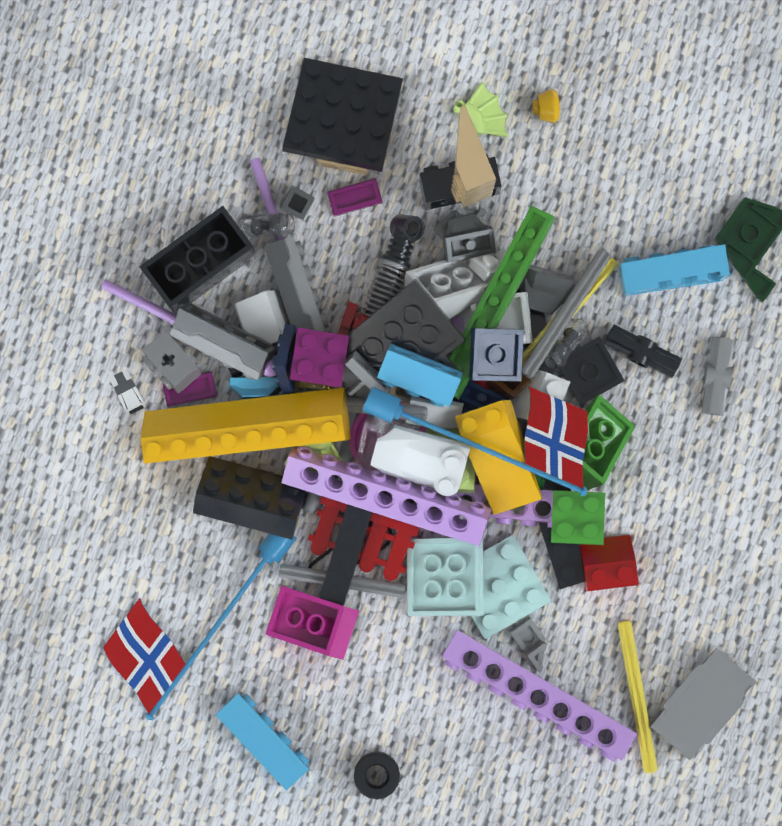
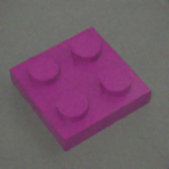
(319, 357)

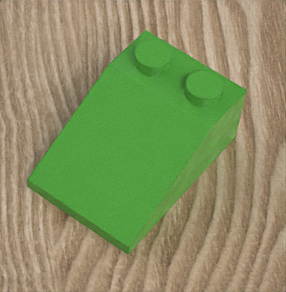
(605, 441)

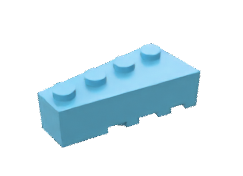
(674, 270)

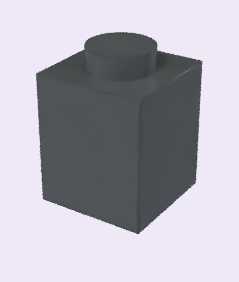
(297, 202)

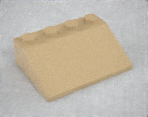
(473, 174)

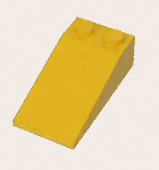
(502, 482)

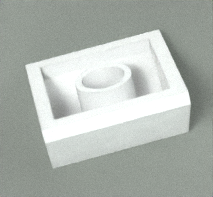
(263, 315)

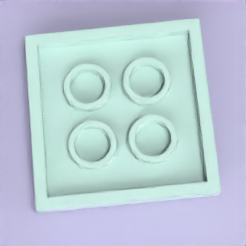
(445, 578)
(509, 588)

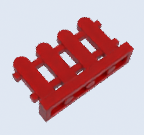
(373, 545)

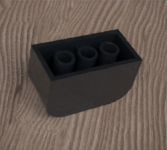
(198, 259)

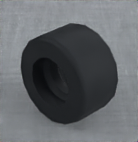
(374, 791)

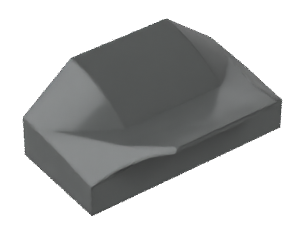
(467, 238)
(546, 289)

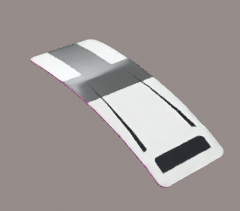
(127, 392)

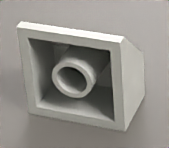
(543, 382)

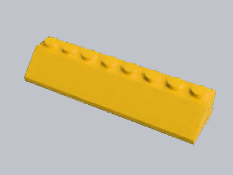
(245, 425)

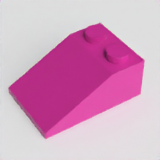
(312, 622)

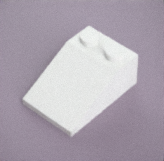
(450, 284)

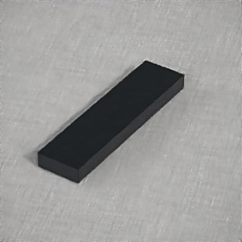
(345, 555)

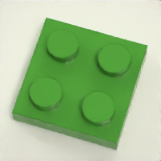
(578, 518)

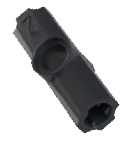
(643, 351)

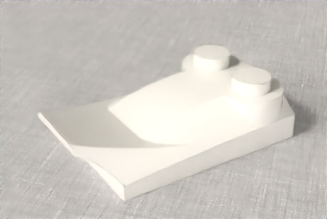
(422, 459)

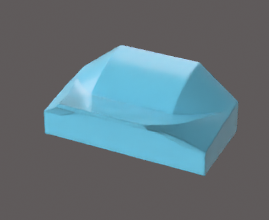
(249, 388)

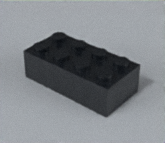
(248, 498)

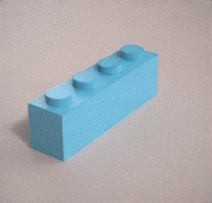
(263, 741)

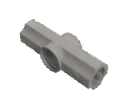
(718, 376)

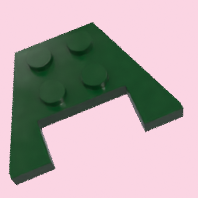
(748, 238)

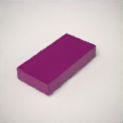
(355, 197)
(199, 389)

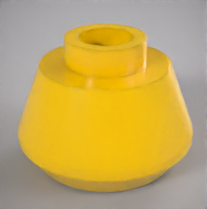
(547, 106)

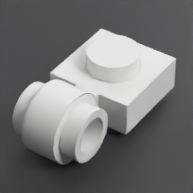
(486, 265)

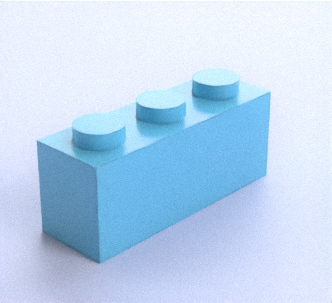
(419, 376)

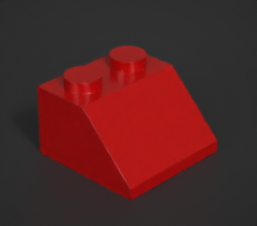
(609, 564)

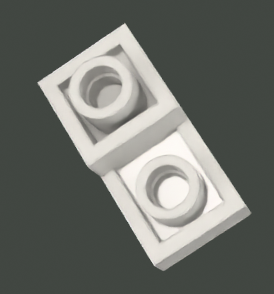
(439, 416)

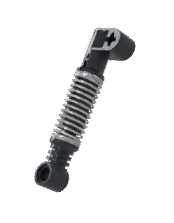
(394, 261)

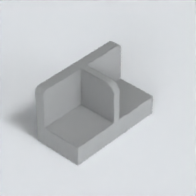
(361, 376)

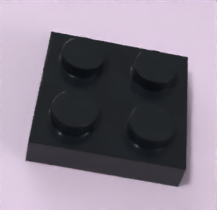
(591, 371)

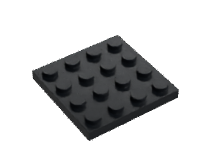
(342, 114)

